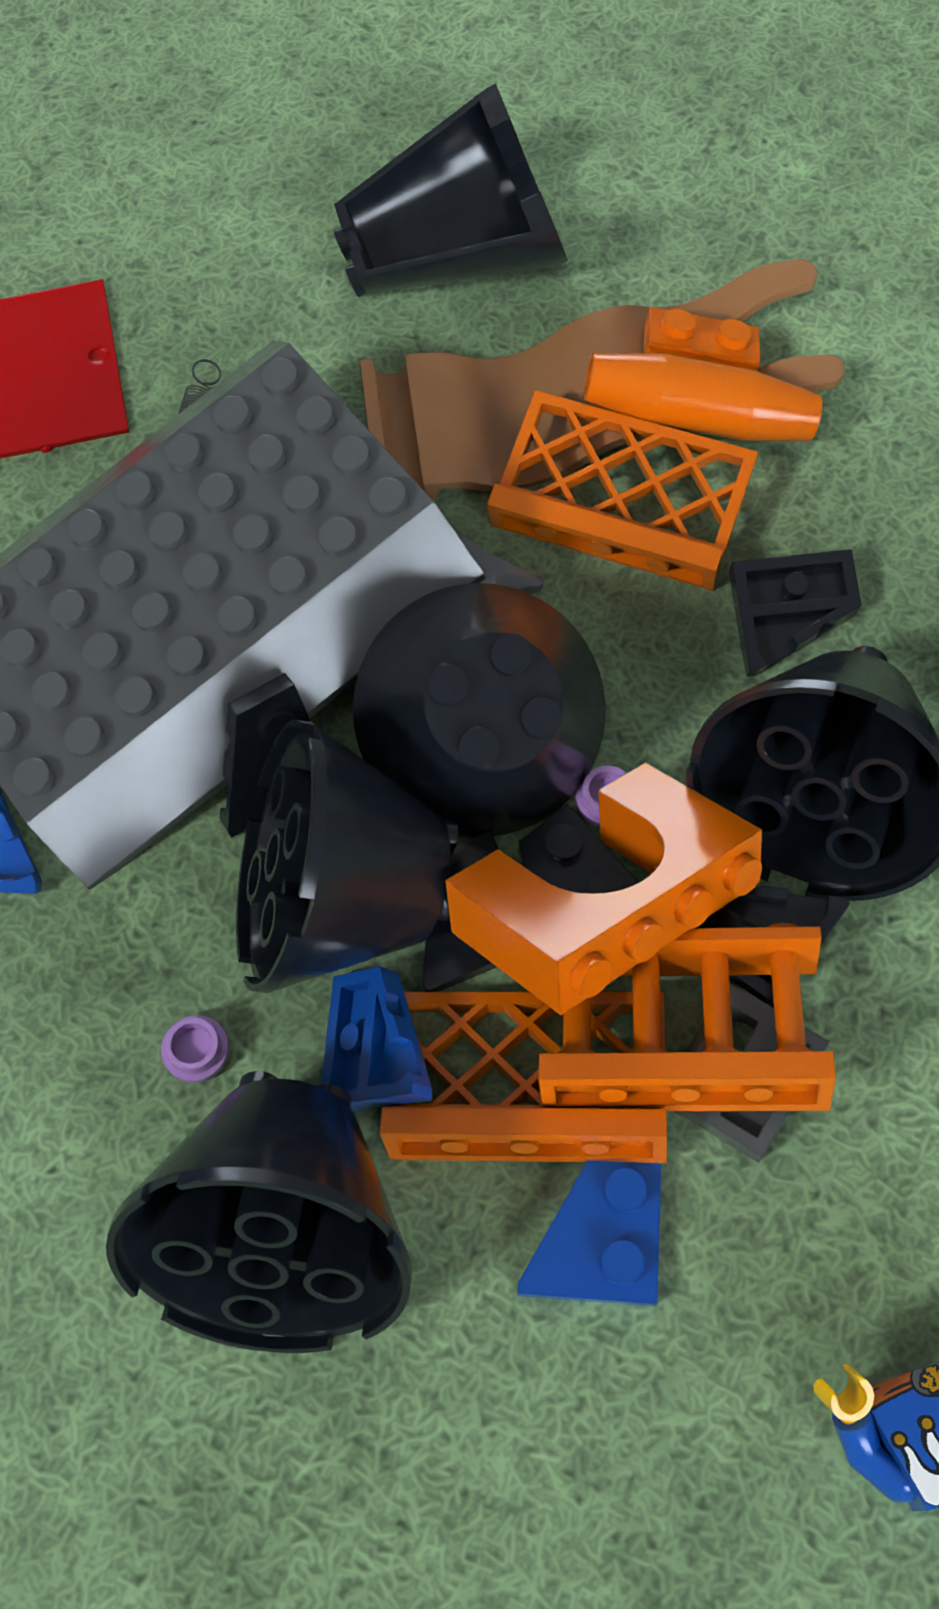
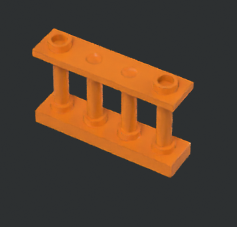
(720, 1074)

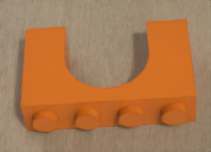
(577, 943)

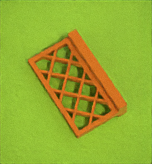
(613, 536)
(509, 1129)

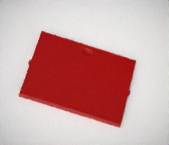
(58, 370)

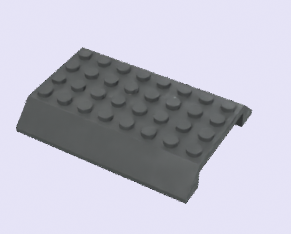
(182, 577)

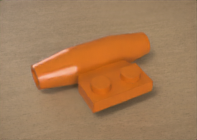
(702, 380)

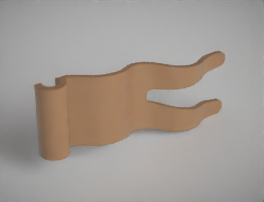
(460, 415)

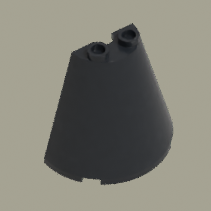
(449, 208)

